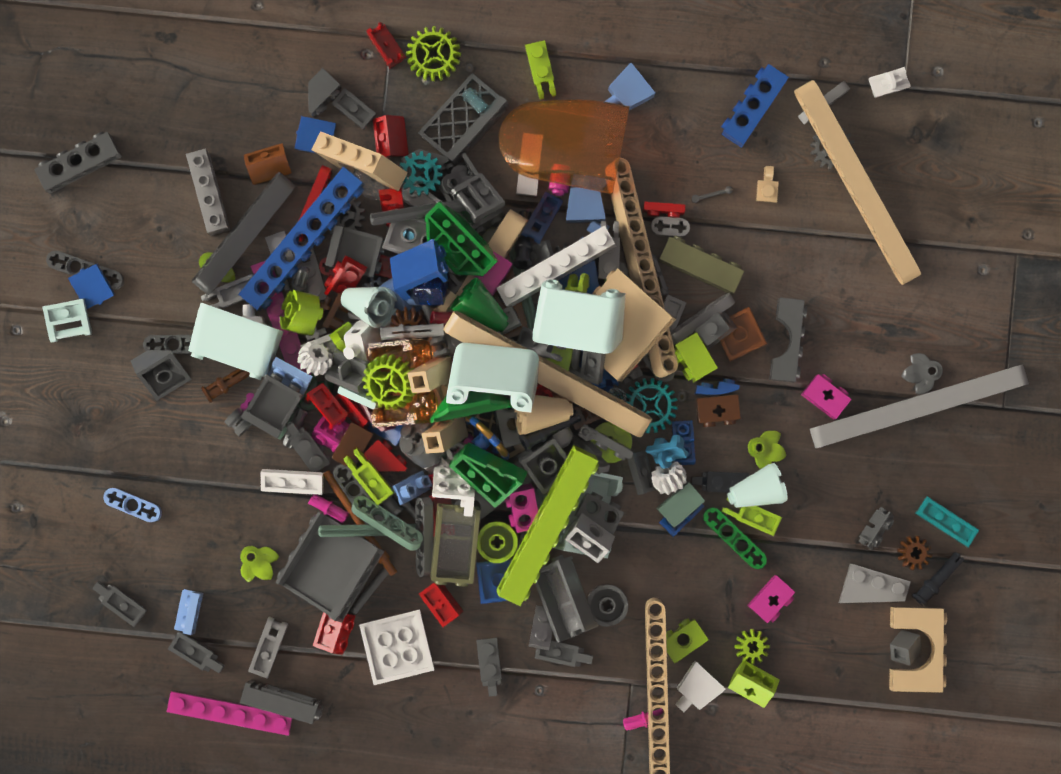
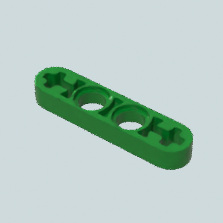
(734, 538)

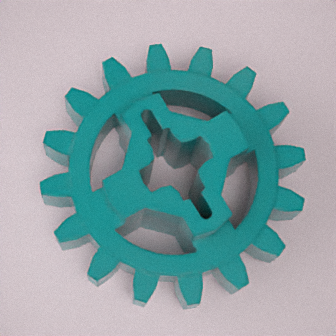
(427, 168)

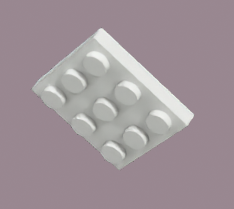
(396, 647)

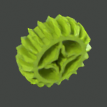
(440, 59)
(379, 382)

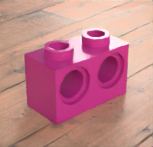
(527, 507)

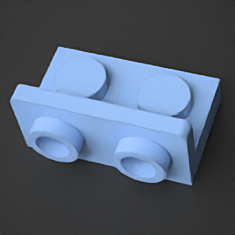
(290, 375)
(188, 611)

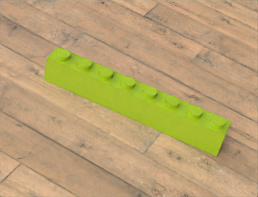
(547, 525)

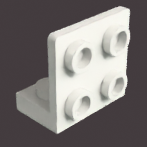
(450, 485)

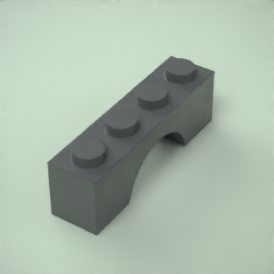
(789, 313)

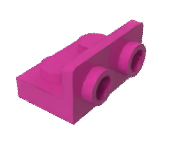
(327, 437)

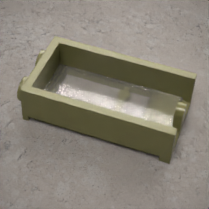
(454, 545)

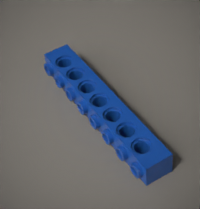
(251, 291)

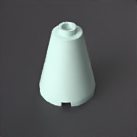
(370, 304)
(759, 489)

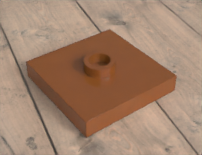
(744, 338)

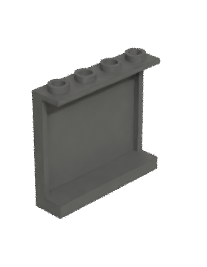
(329, 569)

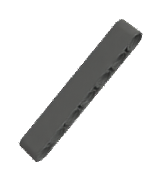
(243, 233)

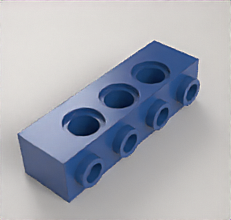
(775, 81)

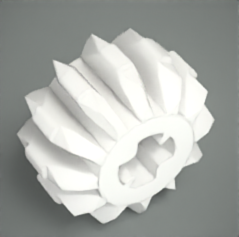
(315, 358)
(669, 479)

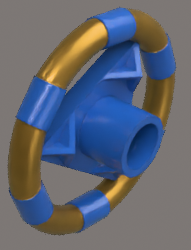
(485, 438)

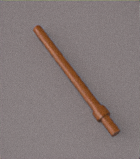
(347, 504)

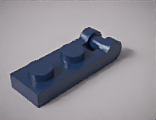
(542, 217)

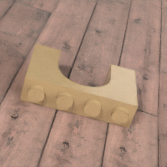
(356, 157)
(435, 376)
(930, 675)

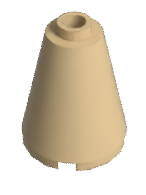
(544, 413)

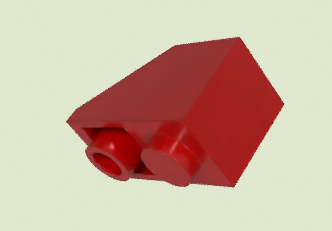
(383, 459)

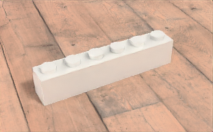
(556, 266)

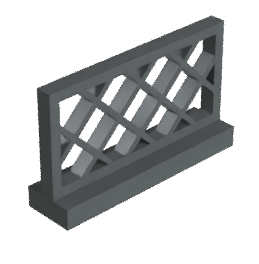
(475, 132)

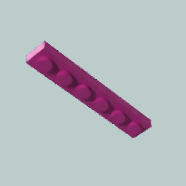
(290, 340)
(228, 713)

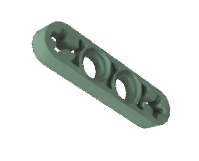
(389, 520)

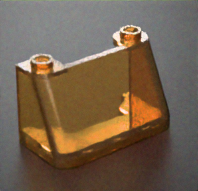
(423, 403)

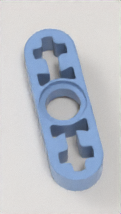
(116, 504)

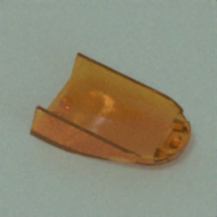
(565, 142)

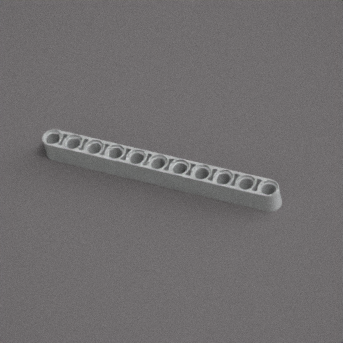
(919, 406)

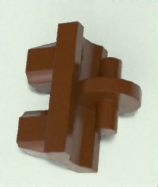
(332, 321)

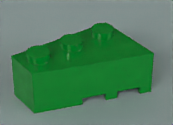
(487, 473)

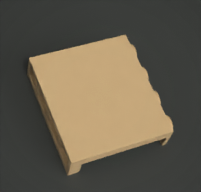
(642, 326)

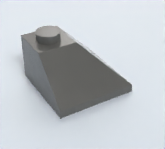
(160, 372)

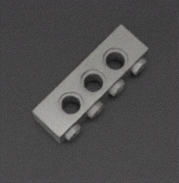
(208, 192)

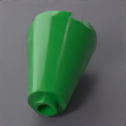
(480, 305)

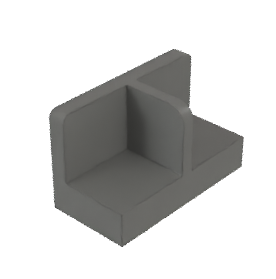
(347, 372)

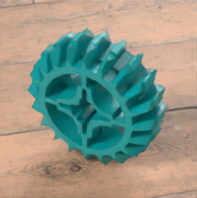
(661, 392)

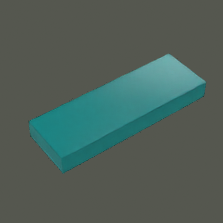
(947, 521)

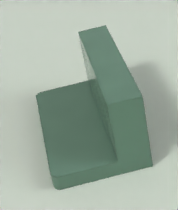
(680, 504)

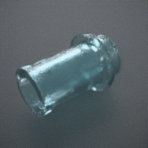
(474, 100)

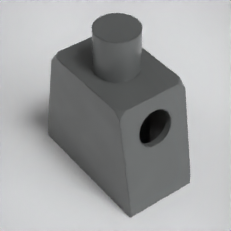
(715, 329)

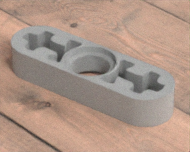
(830, 97)

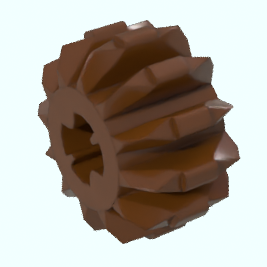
(408, 318)
(920, 557)

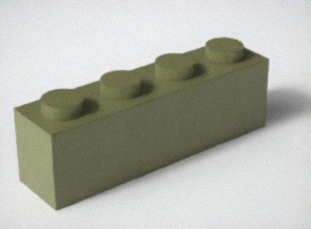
(701, 265)

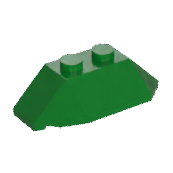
(465, 249)
(475, 404)

